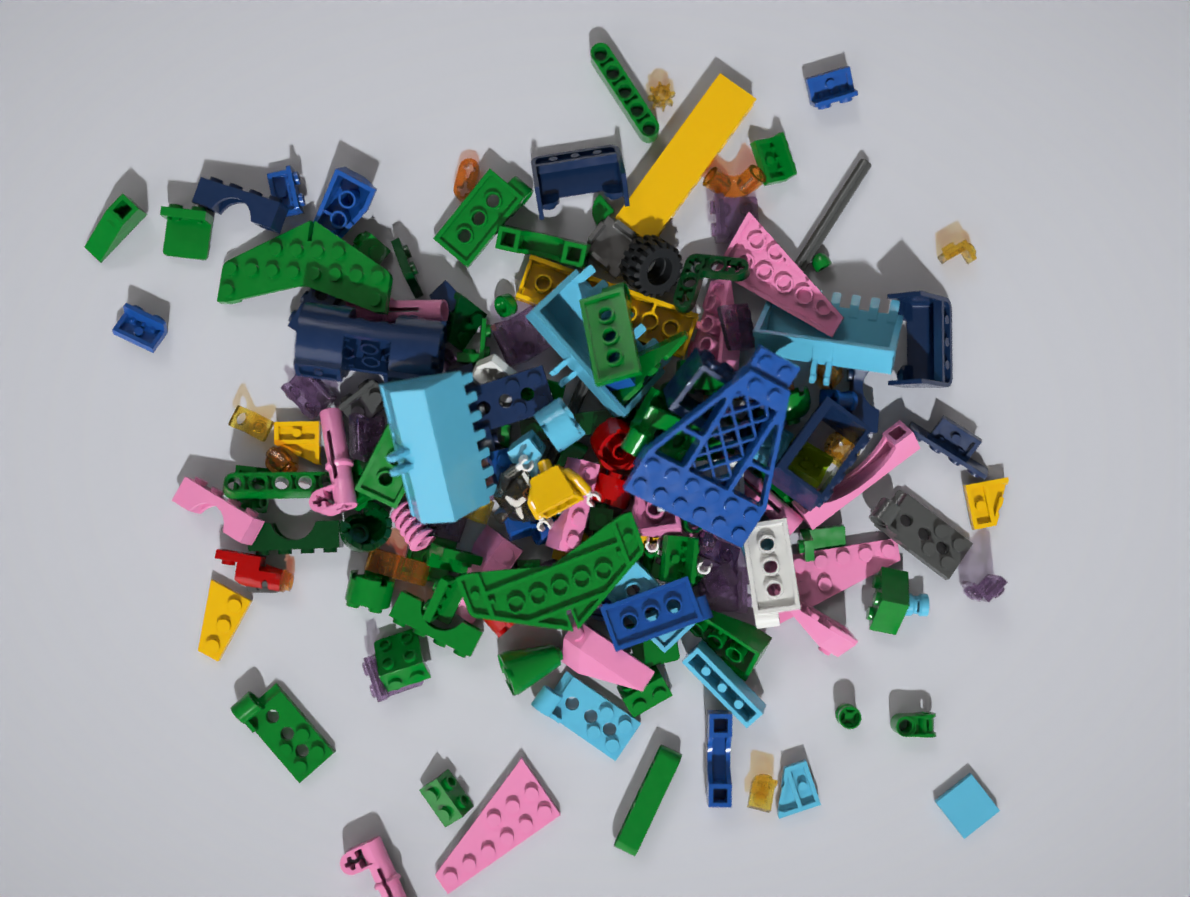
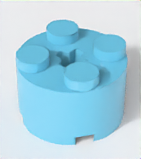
(559, 424)

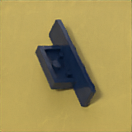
(953, 442)

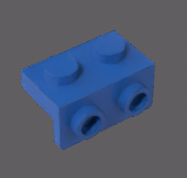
(830, 88)
(285, 187)
(141, 328)

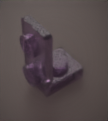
(717, 550)

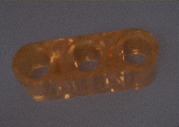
(397, 567)

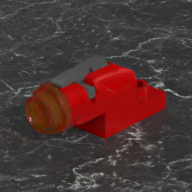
(254, 574)

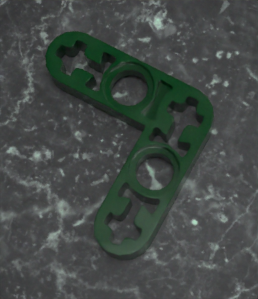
(702, 271)

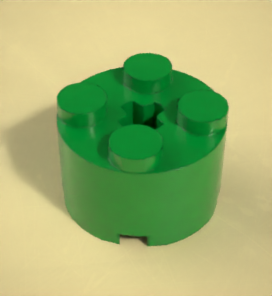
(369, 591)

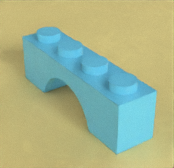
(531, 446)

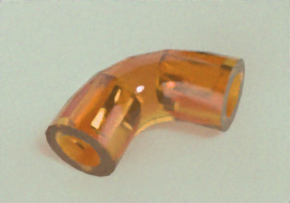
(736, 185)

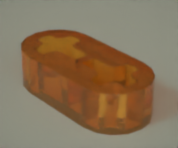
(461, 178)

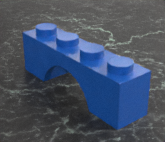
(718, 758)

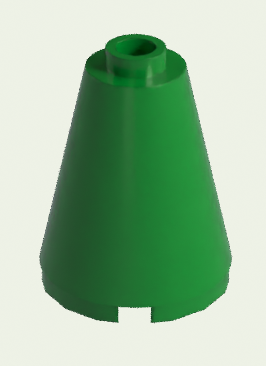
(528, 666)

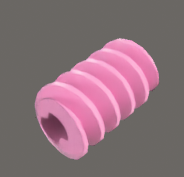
(411, 528)

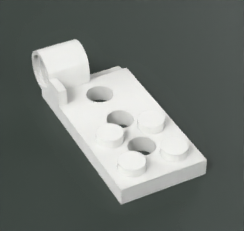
(765, 606)

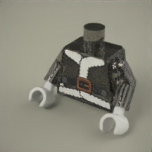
(513, 493)

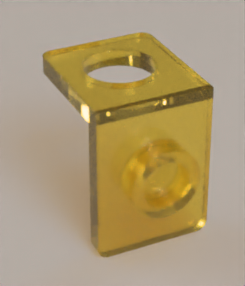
(254, 423)

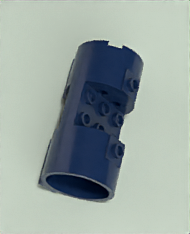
(335, 341)

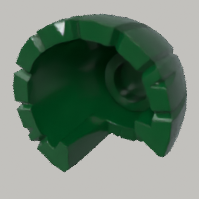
(366, 530)

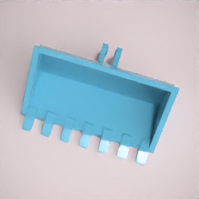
(561, 324)
(861, 342)
(437, 446)

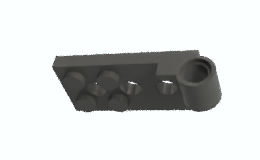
(887, 519)

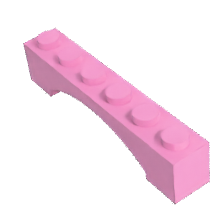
(894, 448)

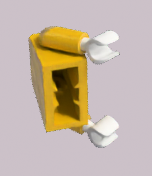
(555, 491)

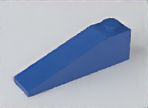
(345, 201)

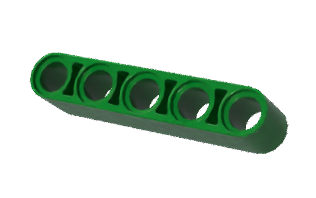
(622, 82)
(268, 480)
(647, 800)

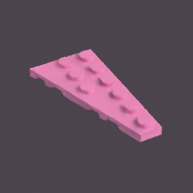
(779, 278)
(837, 569)
(507, 820)

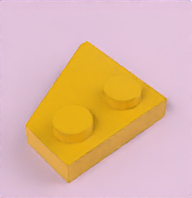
(301, 438)
(984, 502)

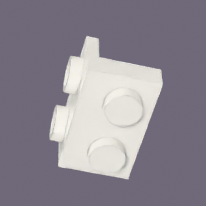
(491, 369)

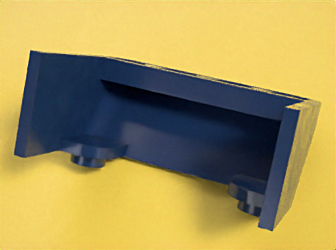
(579, 174)
(927, 340)

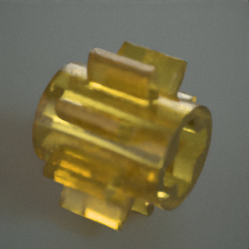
(665, 90)

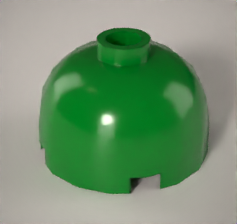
(798, 405)

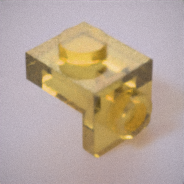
(951, 250)
(761, 793)

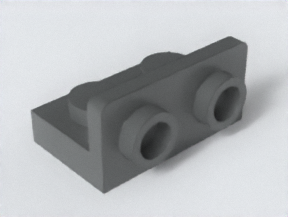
(365, 401)

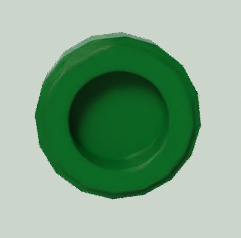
(505, 305)

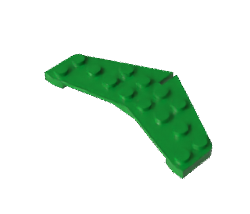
(309, 261)
(546, 592)

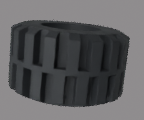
(640, 257)

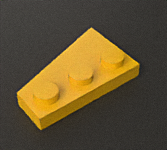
(221, 619)

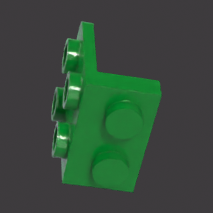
(187, 232)
(651, 654)
(400, 660)

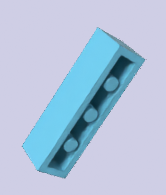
(724, 684)

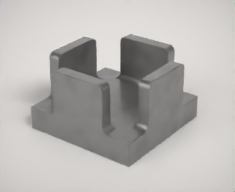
(608, 245)

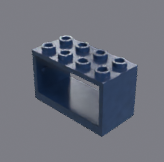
(684, 379)
(842, 422)

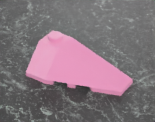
(709, 332)
(654, 523)
(497, 554)
(825, 631)
(594, 656)

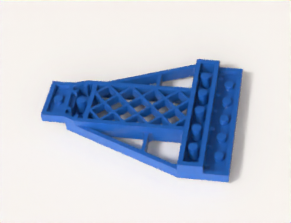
(705, 499)

